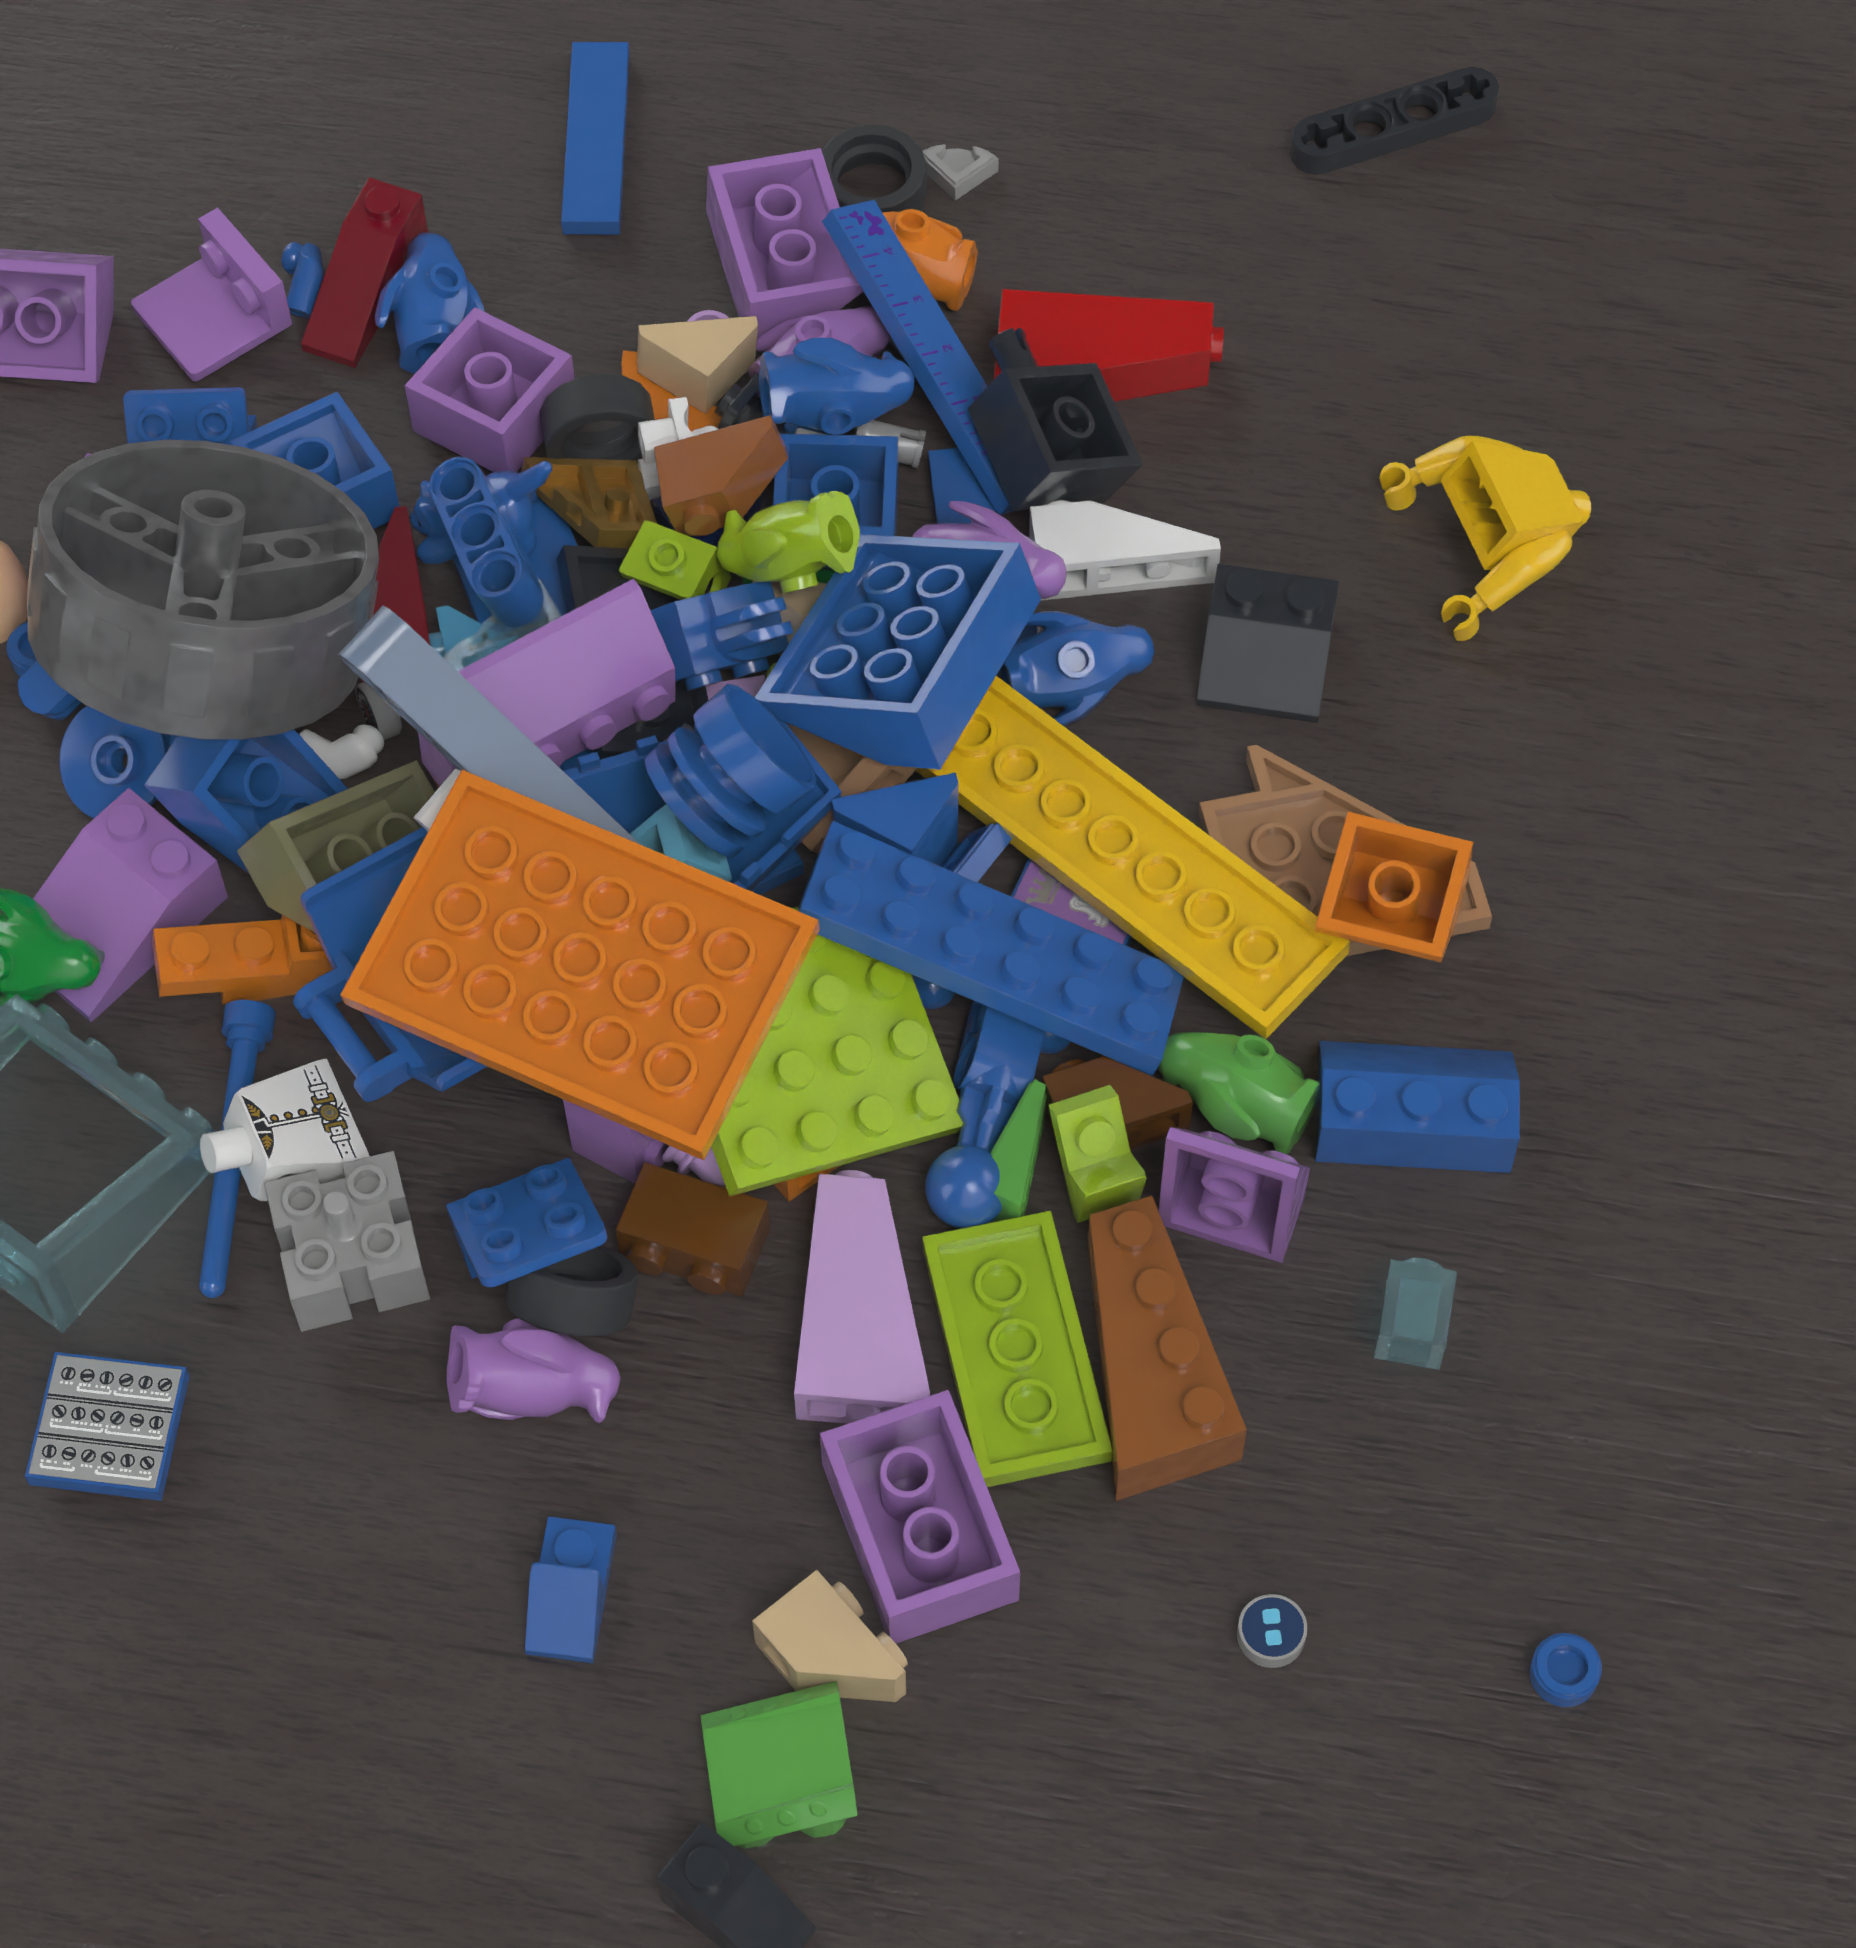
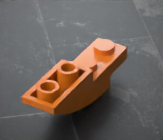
(238, 959)

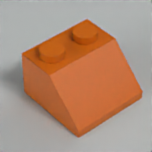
(1395, 887)

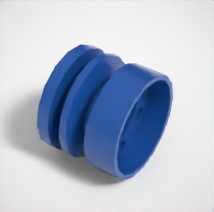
(730, 770)

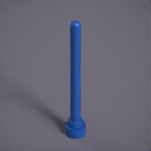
(247, 1029)

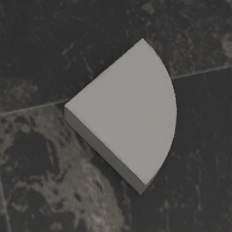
(959, 169)

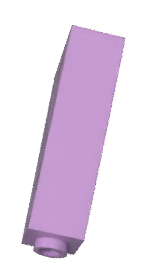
(858, 1316)

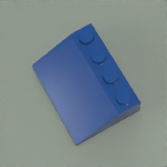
(904, 646)

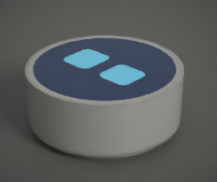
(1272, 1631)

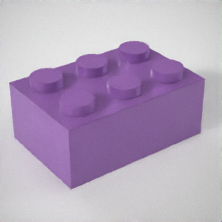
(920, 1517)

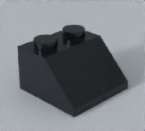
(1267, 643)

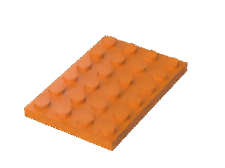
(581, 963)

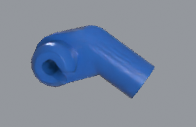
(307, 268)

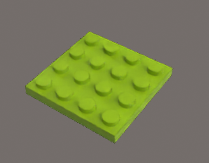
(837, 1075)

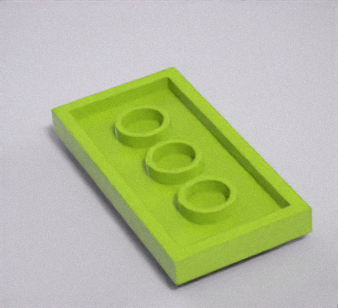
(1016, 1349)

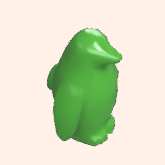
(1242, 1085)

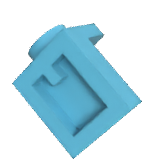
(669, 836)

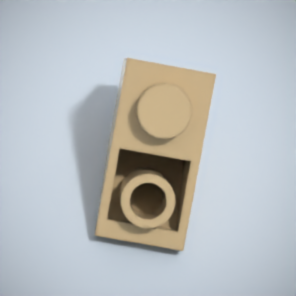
(819, 1639)

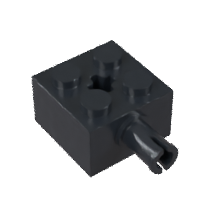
(1051, 429)

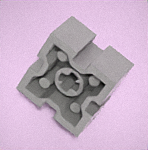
(346, 1241)

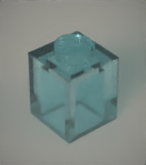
(1415, 1313)

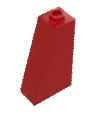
(1136, 342)

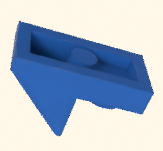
(569, 1589)

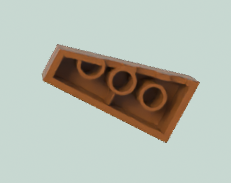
(1157, 1363)

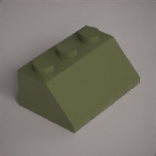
(332, 836)

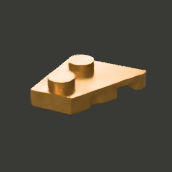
(597, 498)

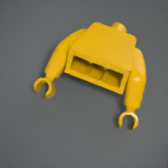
(1511, 511)

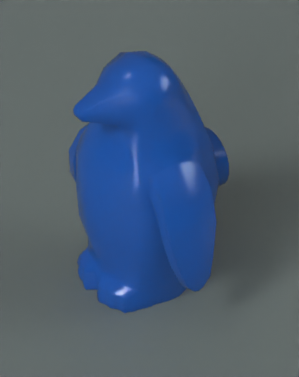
(427, 299)
(831, 386)
(1074, 662)

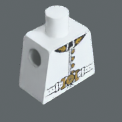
(286, 1129)

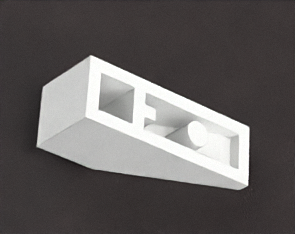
(1120, 550)

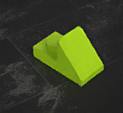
(1095, 1152)

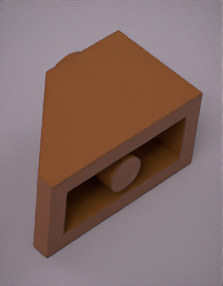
(717, 473)

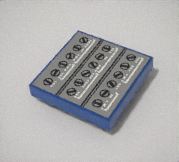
(107, 1426)

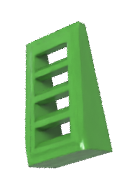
(1018, 1151)

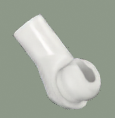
(349, 753)

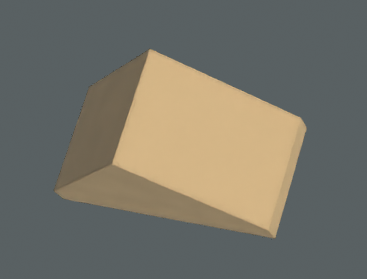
(697, 356)

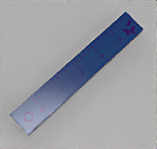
(916, 329)

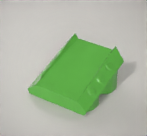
(779, 1767)

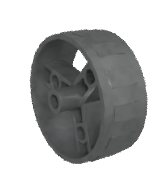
(199, 588)

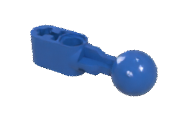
(992, 1075)

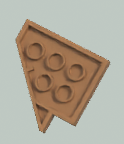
(1293, 833)

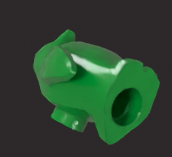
(39, 954)

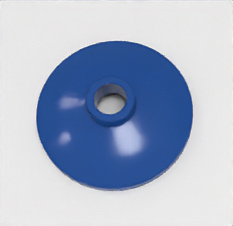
(94, 755)

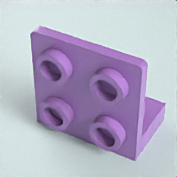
(217, 303)

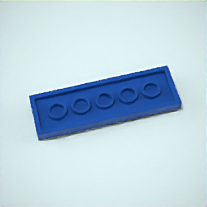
(992, 948)

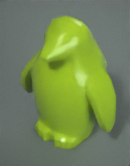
(792, 541)

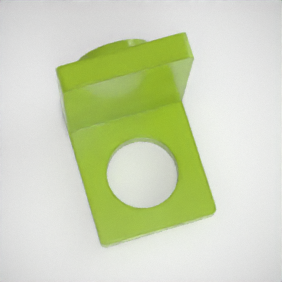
(673, 563)

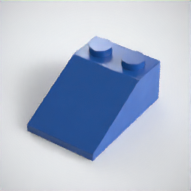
(239, 785)

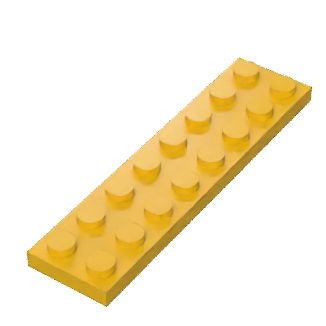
(1139, 861)

